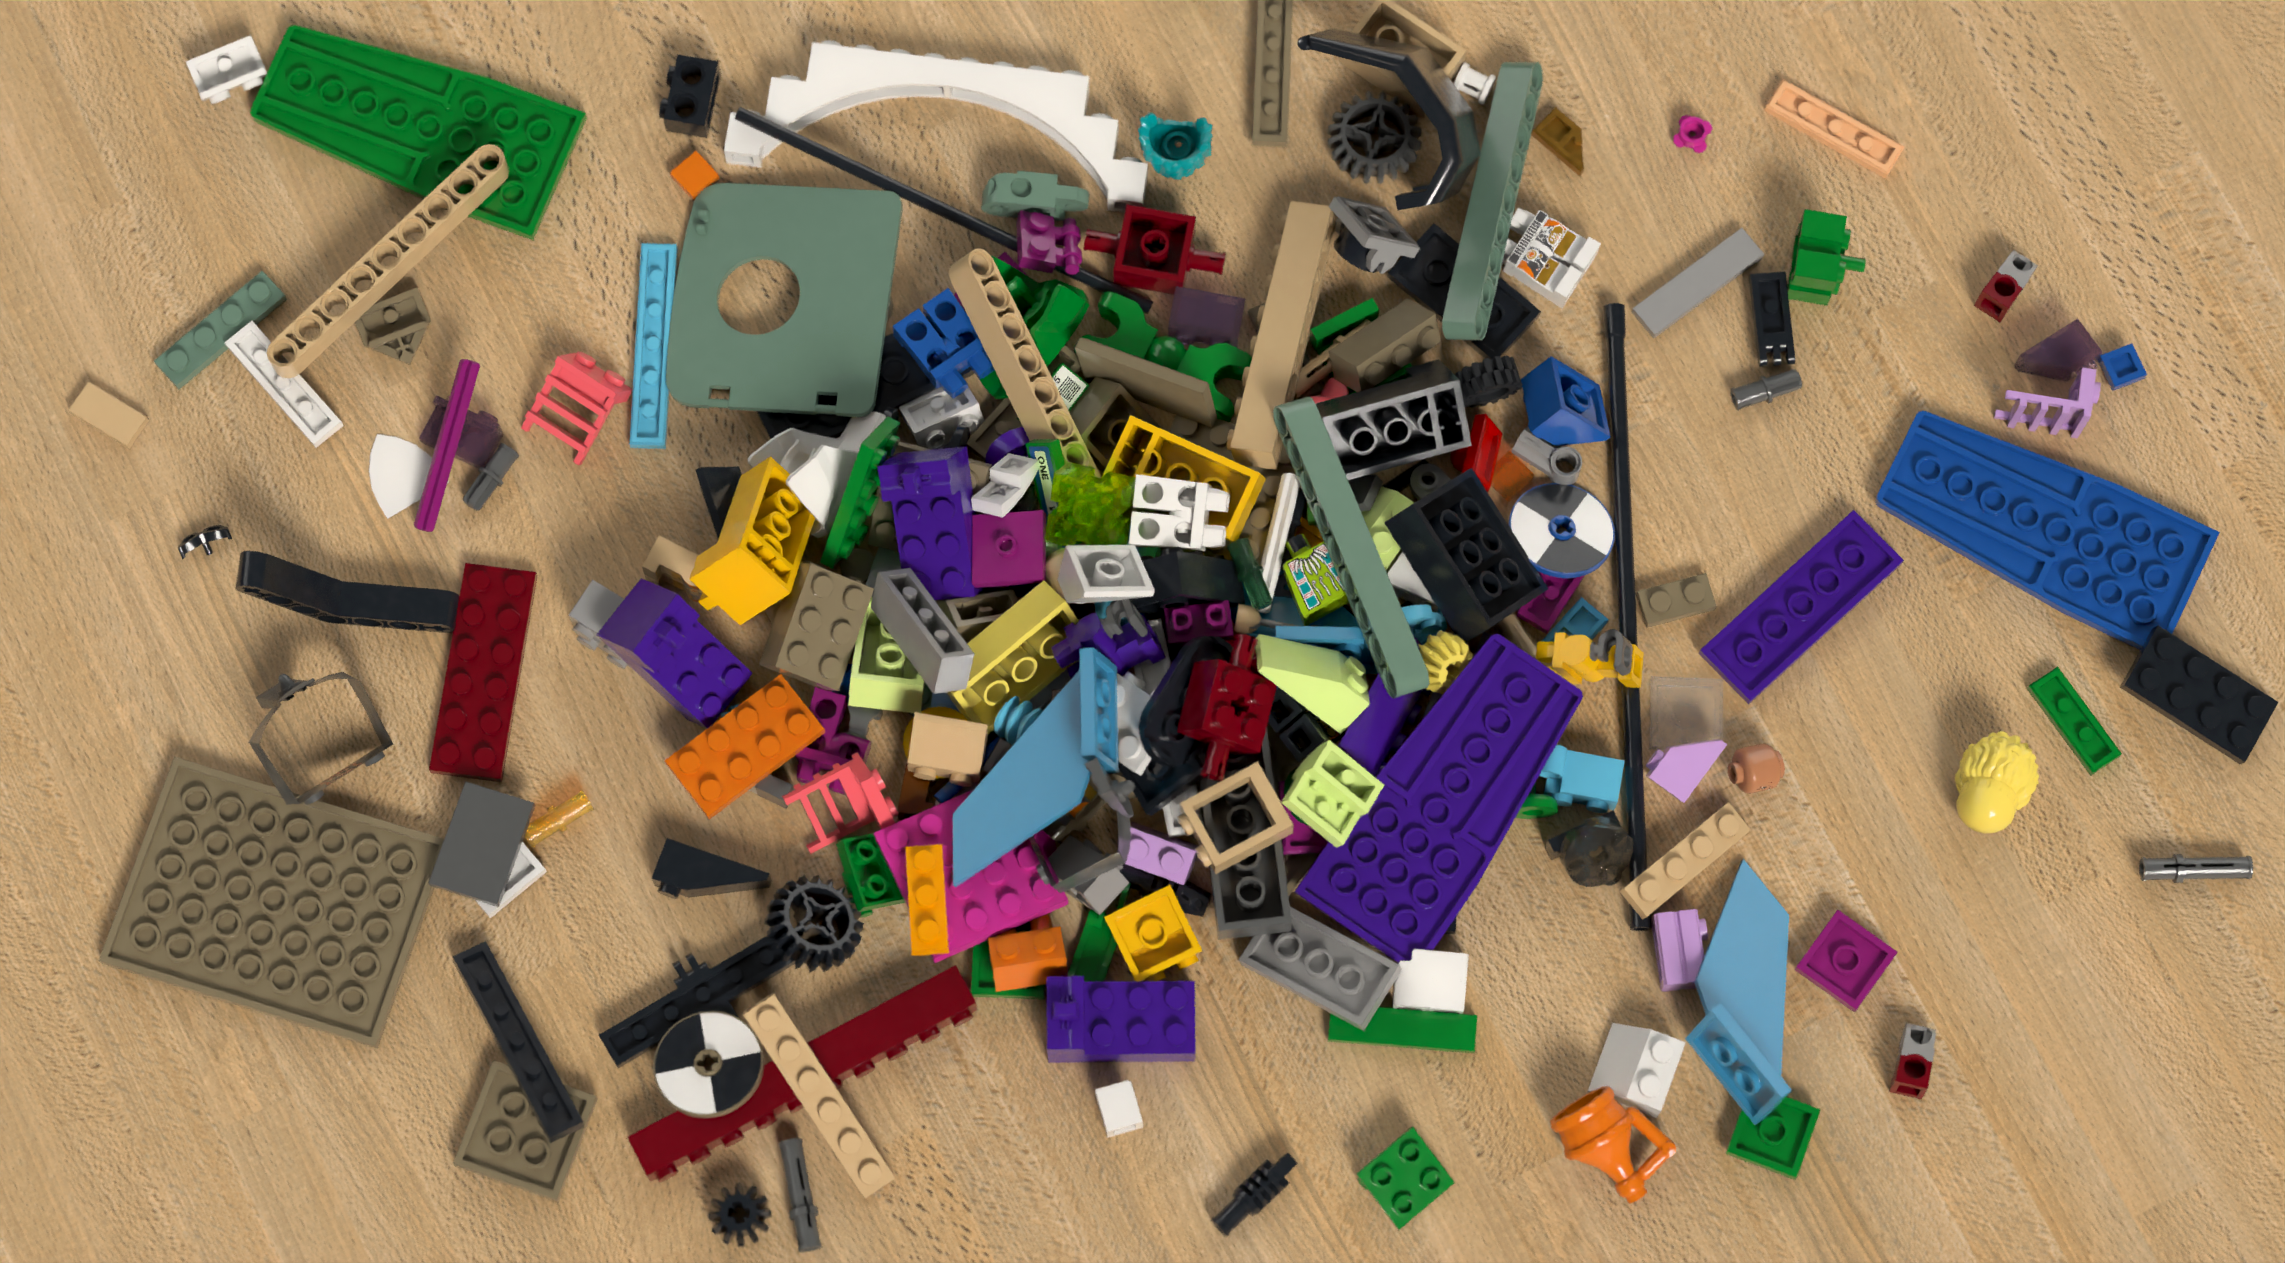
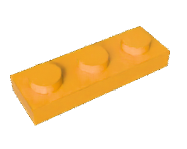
(927, 900)

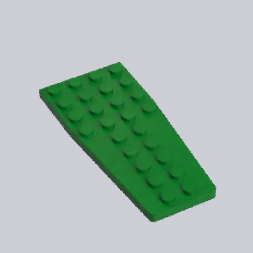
(417, 122)

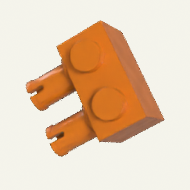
(1028, 956)

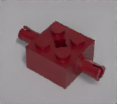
(1151, 229)
(1227, 707)

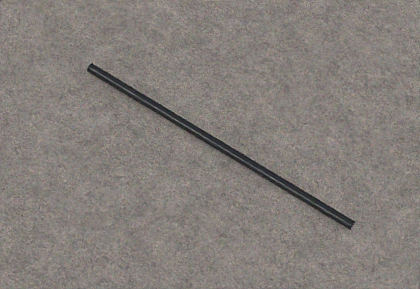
(921, 199)

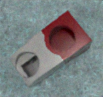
(2005, 286)
(1914, 1061)

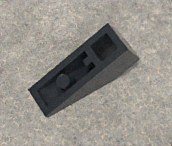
(699, 873)

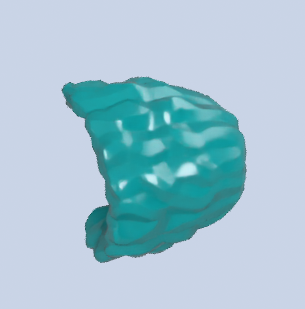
(1159, 143)

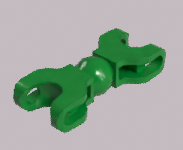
(1141, 340)

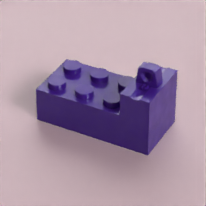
(933, 517)
(674, 652)
(1120, 1021)

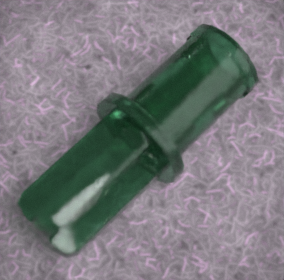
(1250, 573)

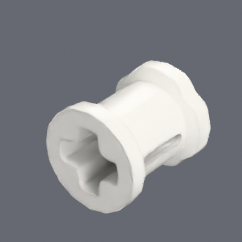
(1474, 83)

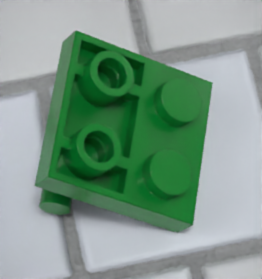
(867, 874)

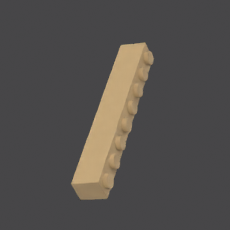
(1282, 333)

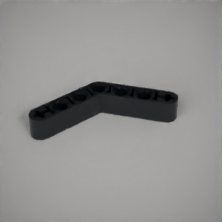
(344, 601)

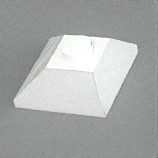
(1103, 574)

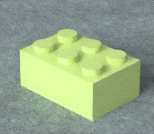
(882, 672)

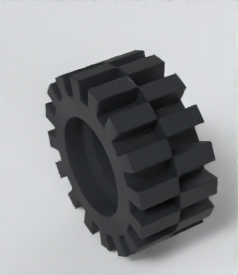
(1489, 381)

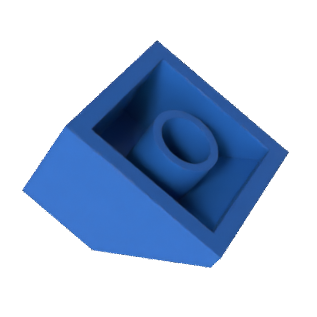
(1564, 405)

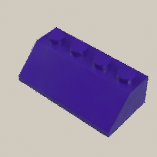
(1380, 726)

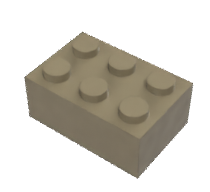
(817, 627)

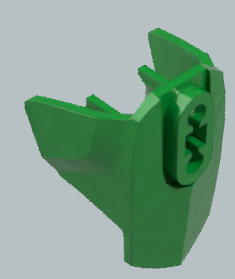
(1049, 311)

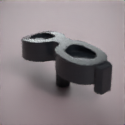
(196, 539)

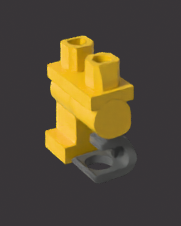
(1580, 658)

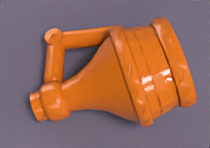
(1599, 1134)

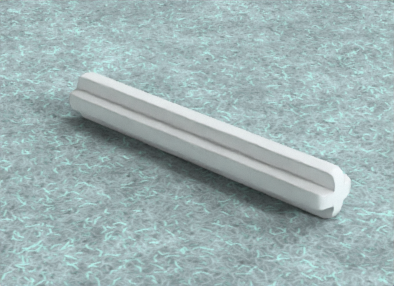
(1279, 532)

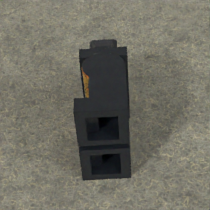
(1300, 726)

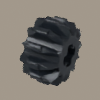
(751, 1207)

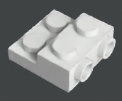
(1131, 702)

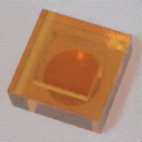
(1510, 476)

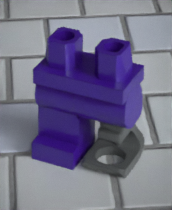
(1120, 644)

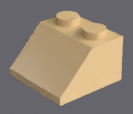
(947, 749)

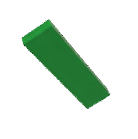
(1410, 1030)

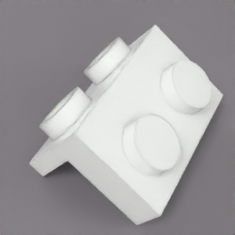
(227, 69)

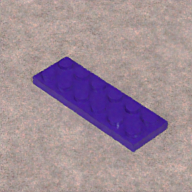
(1801, 607)

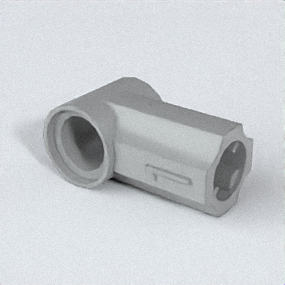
(1545, 457)

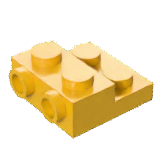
(1154, 935)

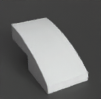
(1008, 484)

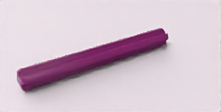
(446, 445)

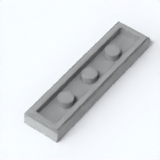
(1697, 283)

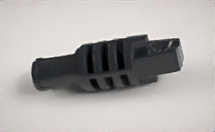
(1190, 897)
(1255, 1193)

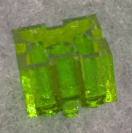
(1089, 507)

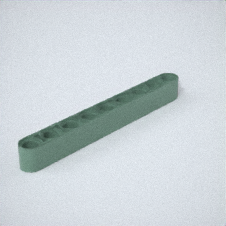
(1492, 201)
(1351, 547)

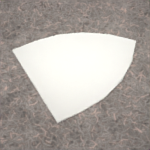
(397, 473)

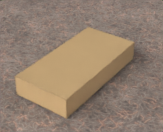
(108, 415)

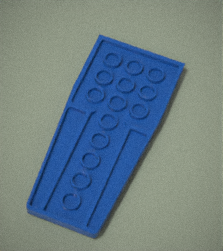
(2048, 528)

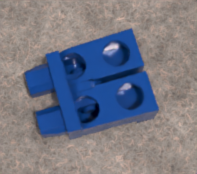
(945, 355)

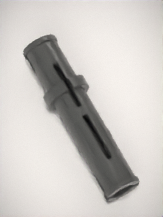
(2183, 868)
(803, 1210)

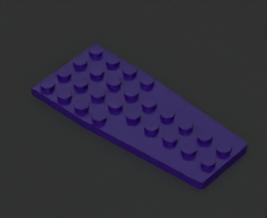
(1445, 803)

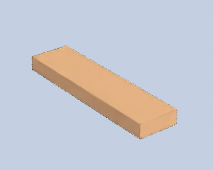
(1834, 128)

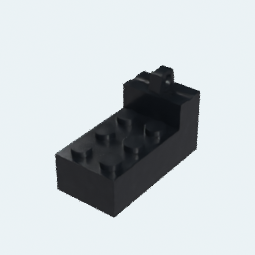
(1398, 421)

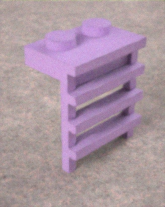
(2071, 414)

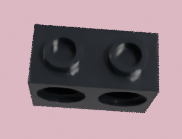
(697, 96)

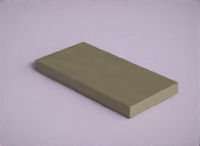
(1148, 381)

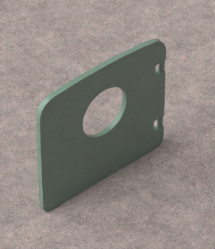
(832, 345)

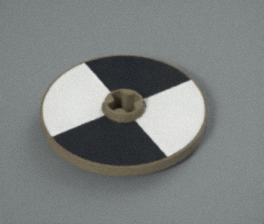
(733, 1075)

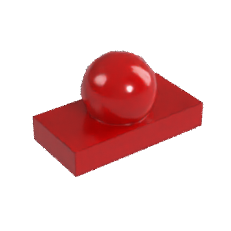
(1483, 452)

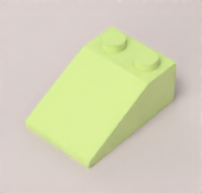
(1316, 678)

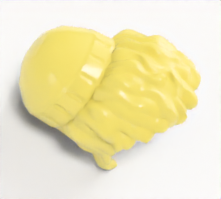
(1995, 781)

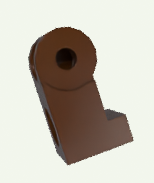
(914, 795)

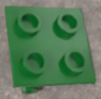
(1405, 1178)

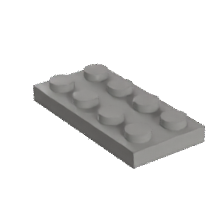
(1323, 968)

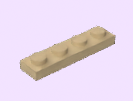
(1685, 860)

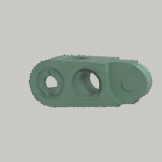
(1032, 193)

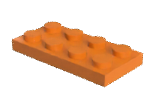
(745, 746)

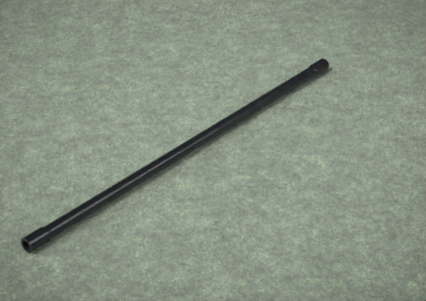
(1615, 334)

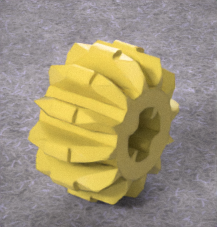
(1444, 659)

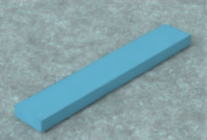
(654, 312)

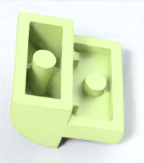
(1331, 792)

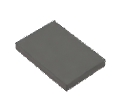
(482, 844)

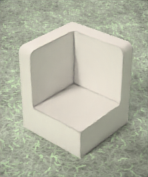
(1118, 1108)

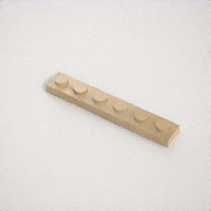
(818, 1095)

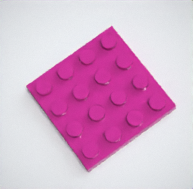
(988, 902)

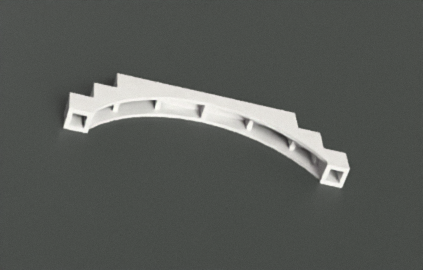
(1044, 99)

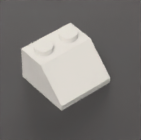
(1638, 1067)

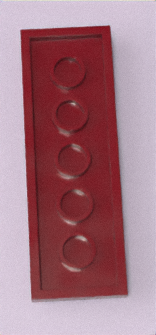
(483, 672)

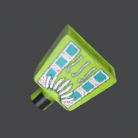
(1312, 580)

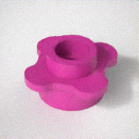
(1692, 124)

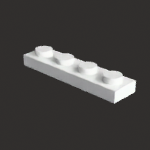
(290, 394)

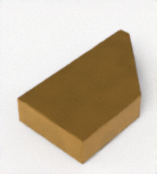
(1561, 138)

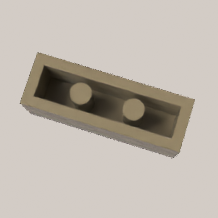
(1384, 346)

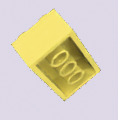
(1015, 655)

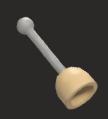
(1249, 620)

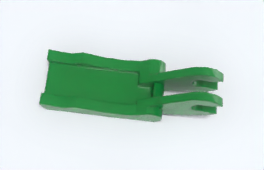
(1096, 946)

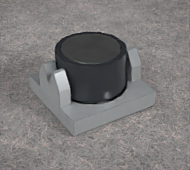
(1370, 236)

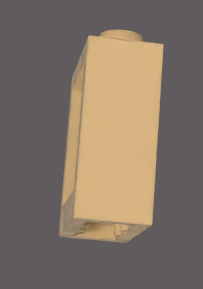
(1268, 800)

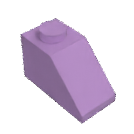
(1683, 766)

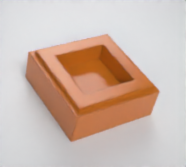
(694, 175)

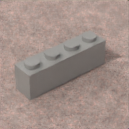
(922, 630)

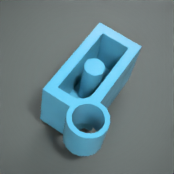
(1583, 779)

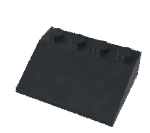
(1466, 555)

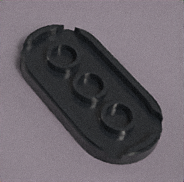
(1163, 710)

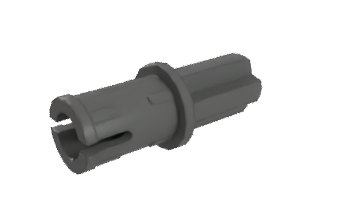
(1765, 389)
(490, 477)

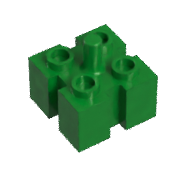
(1819, 257)

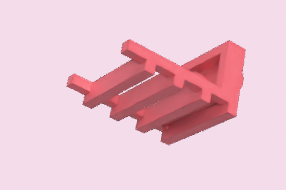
(587, 384)
(863, 793)

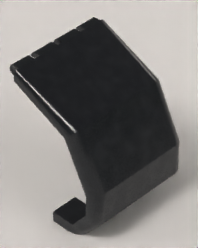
(1431, 91)

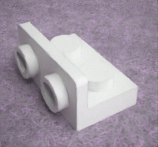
(938, 415)

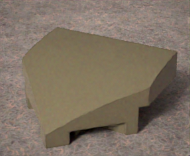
(395, 325)

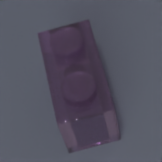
(1206, 317)

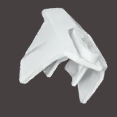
(818, 465)

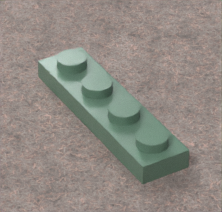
(208, 338)

